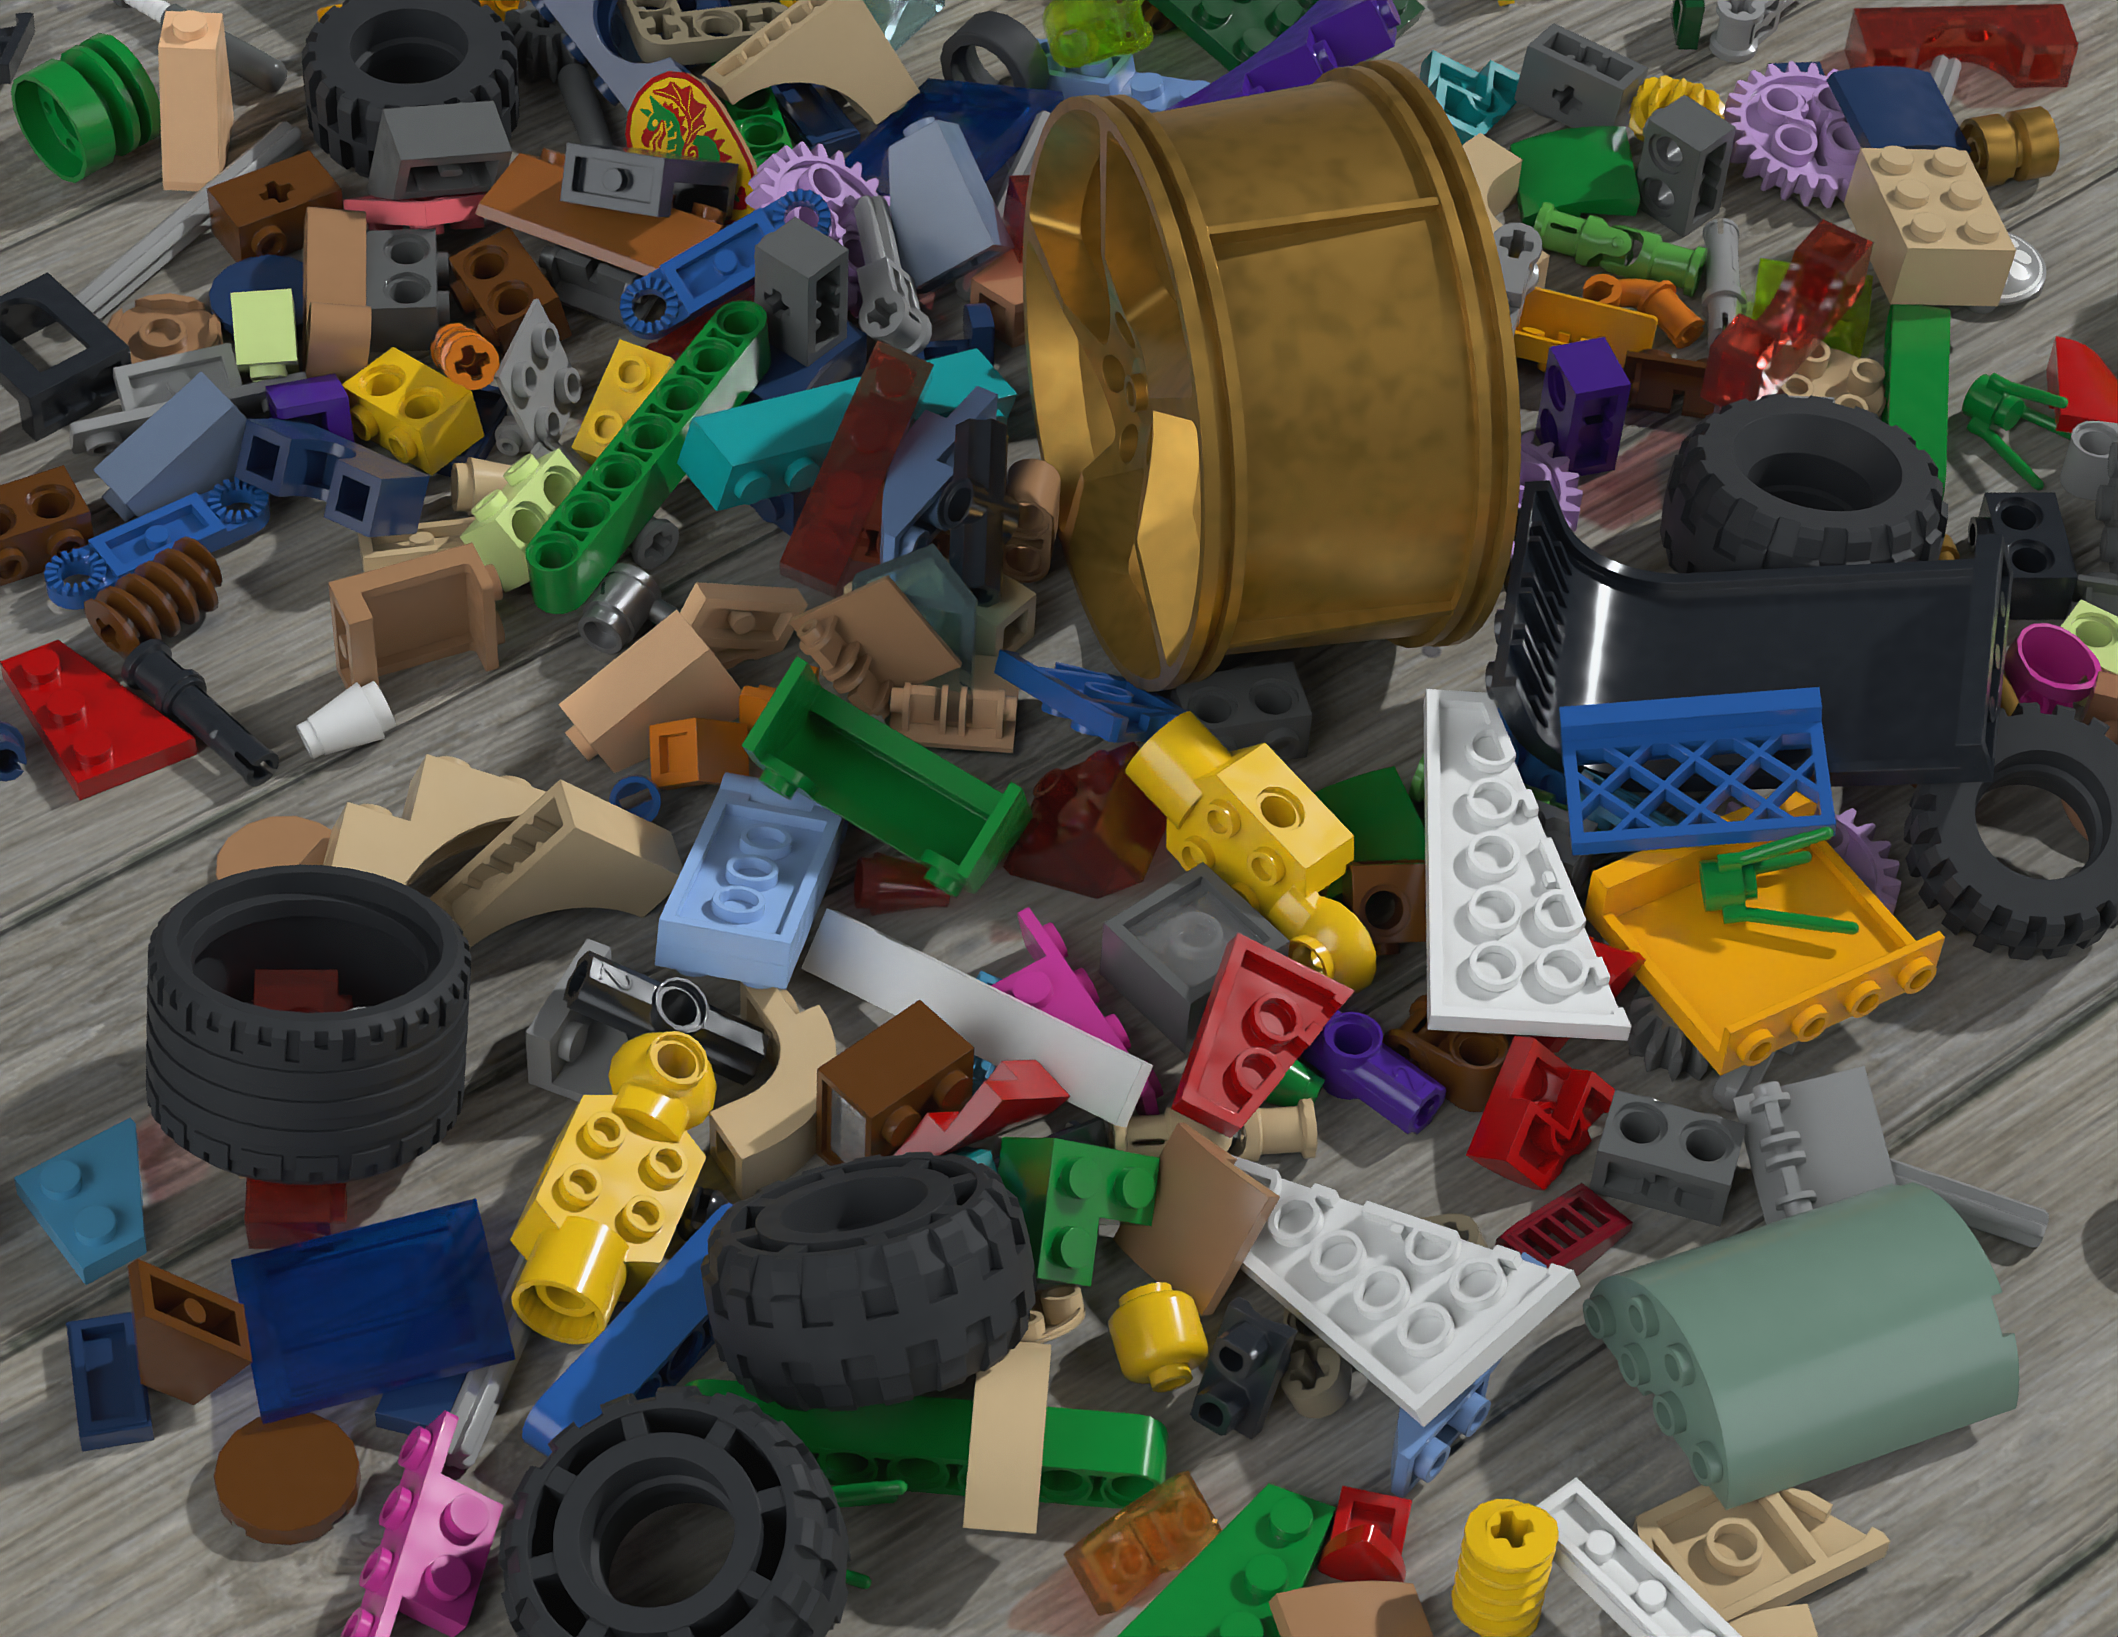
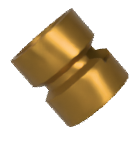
(2013, 146)

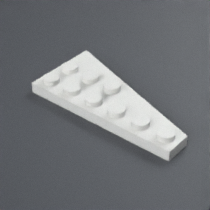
(1499, 905)
(1398, 1291)

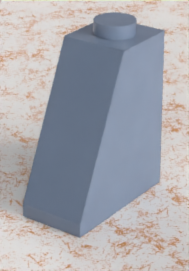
(941, 207)
(175, 452)

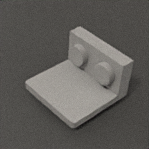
(570, 1050)

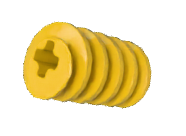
(1504, 1568)

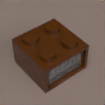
(888, 1083)

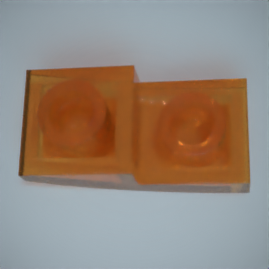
(1142, 1542)

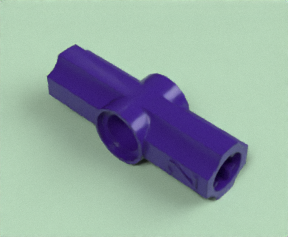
(1364, 1068)

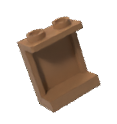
(416, 614)

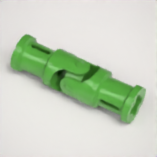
(1611, 248)

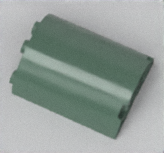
(1813, 1340)

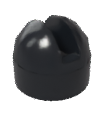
(699, 1199)

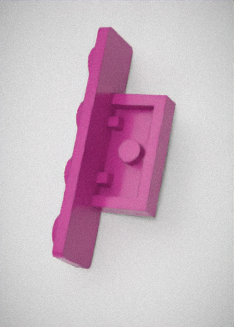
(1068, 995)
(430, 1545)

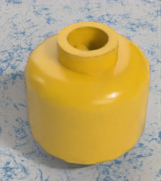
(1158, 1336)

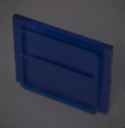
(989, 116)
(371, 1310)

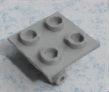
(536, 385)
(1813, 1142)

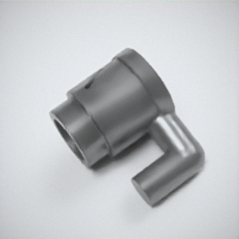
(621, 607)

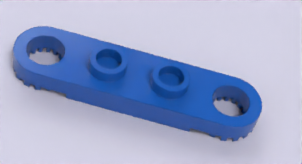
(714, 267)
(139, 540)

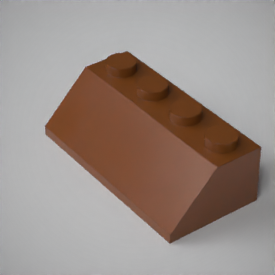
(529, 201)

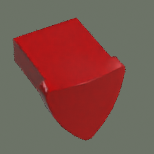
(1367, 1538)

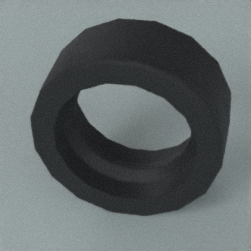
(1004, 38)

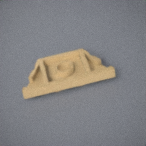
(1757, 1551)

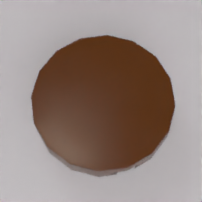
(287, 1478)

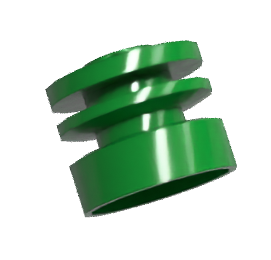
(86, 107)

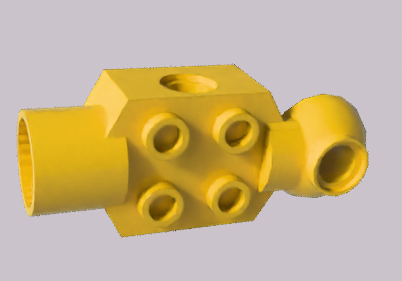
(1262, 837)
(613, 1188)

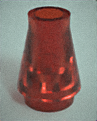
(894, 885)

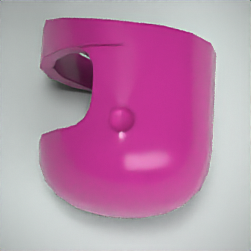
(2048, 665)

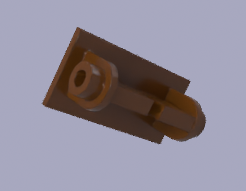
(1658, 376)

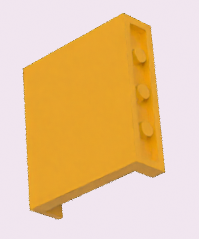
(1750, 983)

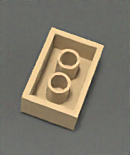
(1929, 226)

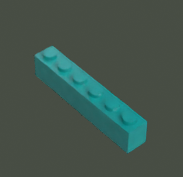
(784, 440)

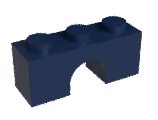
(358, 484)

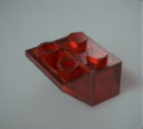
(1089, 828)

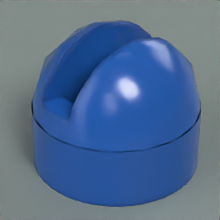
(631, 785)

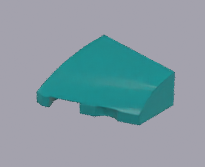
(1469, 97)

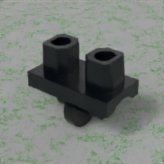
(1242, 1371)

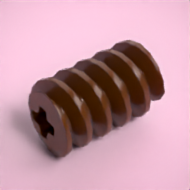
(156, 597)

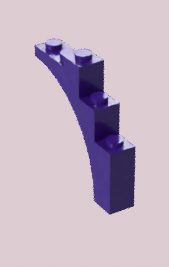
(1323, 39)

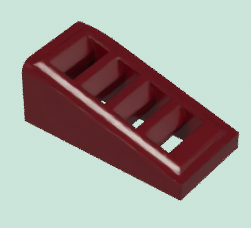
(1549, 1219)

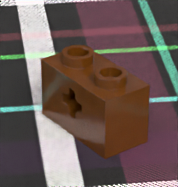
(268, 206)

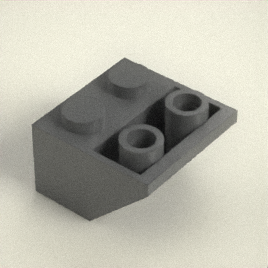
(438, 151)

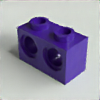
(1583, 405)

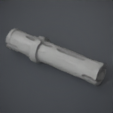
(1723, 292)

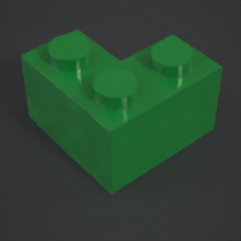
(1069, 1192)

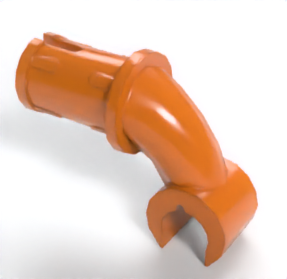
(1649, 298)

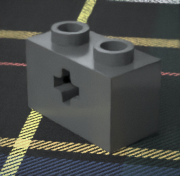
(1578, 80)
(802, 289)

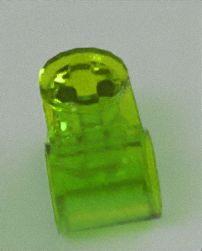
(1098, 32)

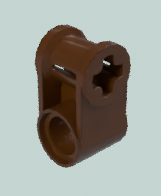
(1456, 1059)

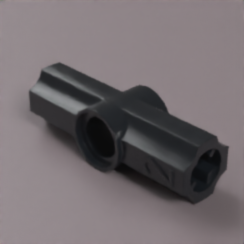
(978, 507)
(643, 1005)

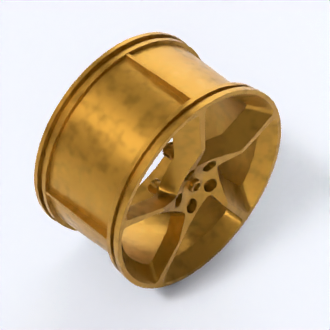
(1271, 371)

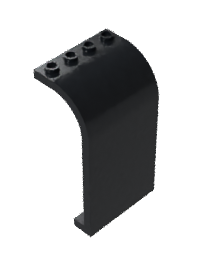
(1898, 651)

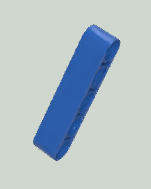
(639, 1351)

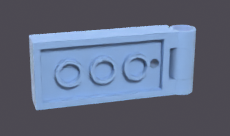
(750, 886)

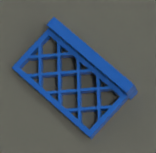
(1691, 734)

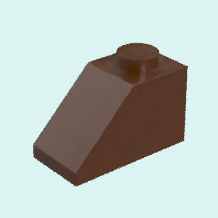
(185, 1334)

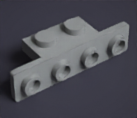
(152, 383)

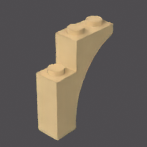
(443, 815)

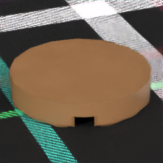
(166, 326)

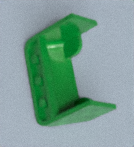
(884, 783)

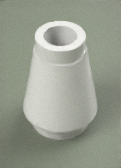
(347, 721)

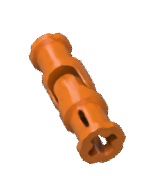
(464, 356)

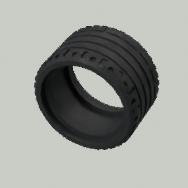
(299, 1090)

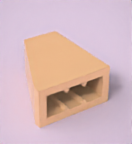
(193, 99)
(653, 682)

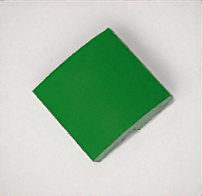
(1577, 172)
(1379, 817)

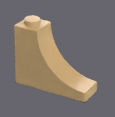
(821, 45)
(559, 857)

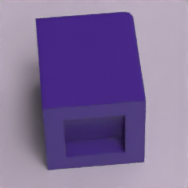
(314, 400)

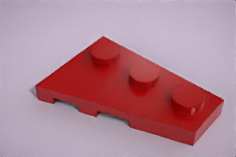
(91, 721)
(1252, 1032)

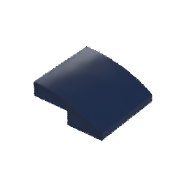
(1896, 108)

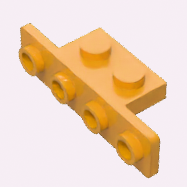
(1562, 319)

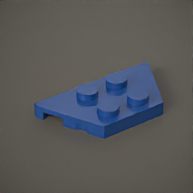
(1093, 700)

